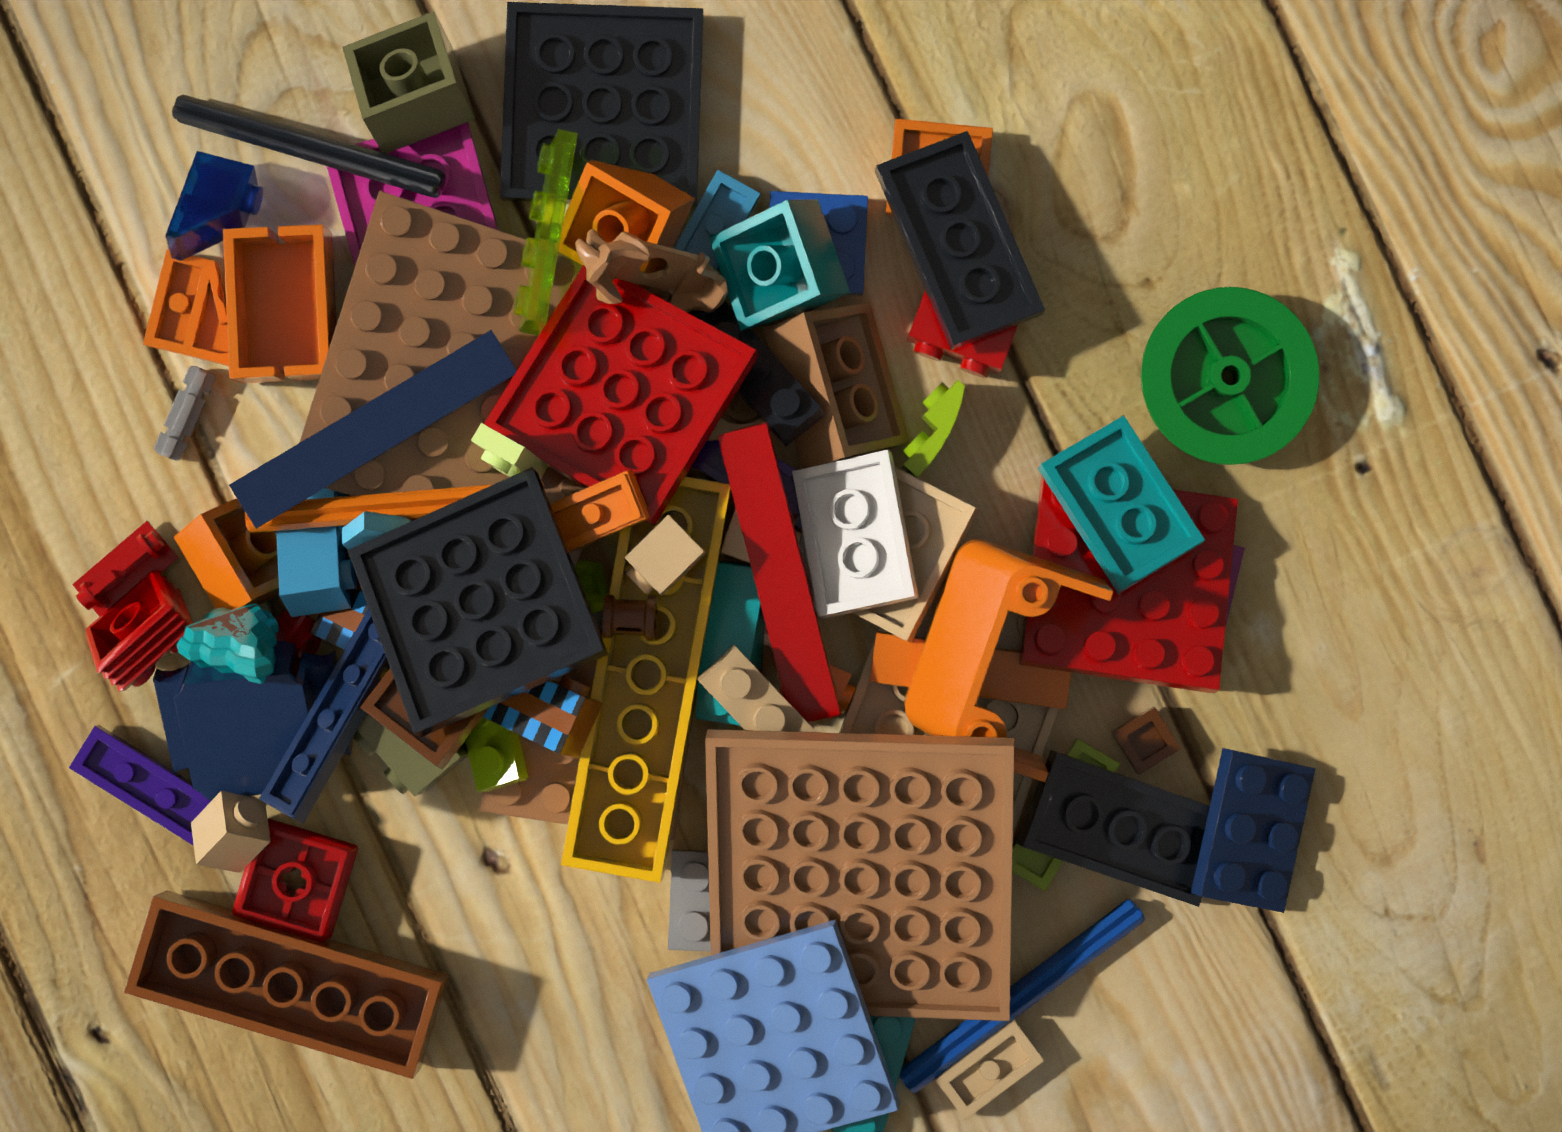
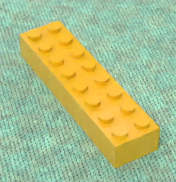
(648, 695)

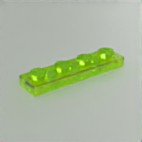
(542, 251)

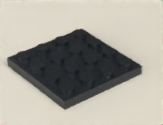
(614, 78)
(477, 602)

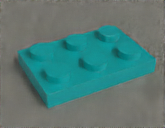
(1121, 504)

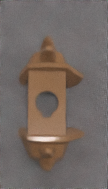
(688, 279)

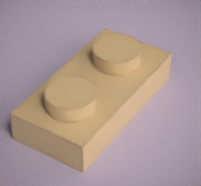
(989, 1069)

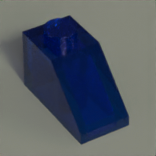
(214, 198)

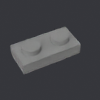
(689, 901)

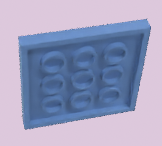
(775, 1036)

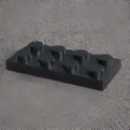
(959, 240)
(1116, 827)

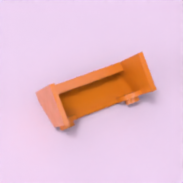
(965, 630)

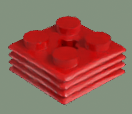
(138, 631)
(313, 908)

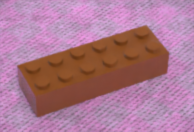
(286, 984)

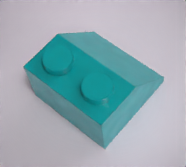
(779, 263)

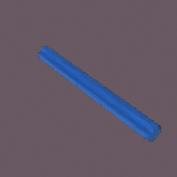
(1024, 994)

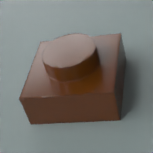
(1145, 740)

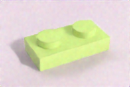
(506, 454)

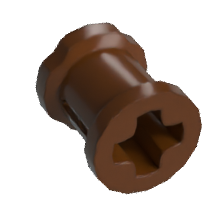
(630, 617)

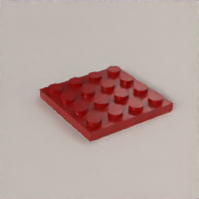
(622, 390)
(1152, 633)

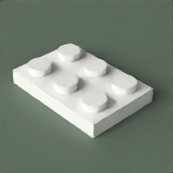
(855, 534)

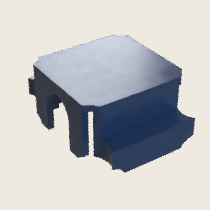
(234, 728)

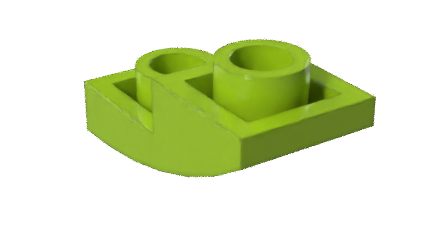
(941, 416)

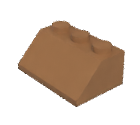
(845, 371)

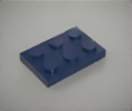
(1253, 830)

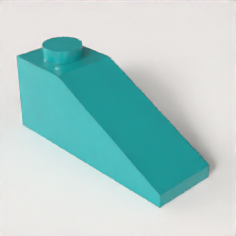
(732, 619)

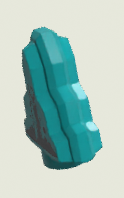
(233, 642)

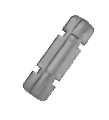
(184, 413)

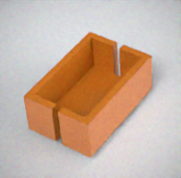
(279, 302)

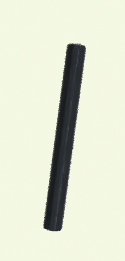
(309, 146)

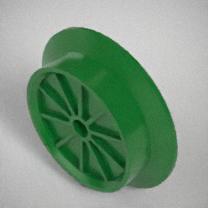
(1270, 365)

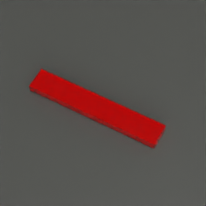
(779, 571)

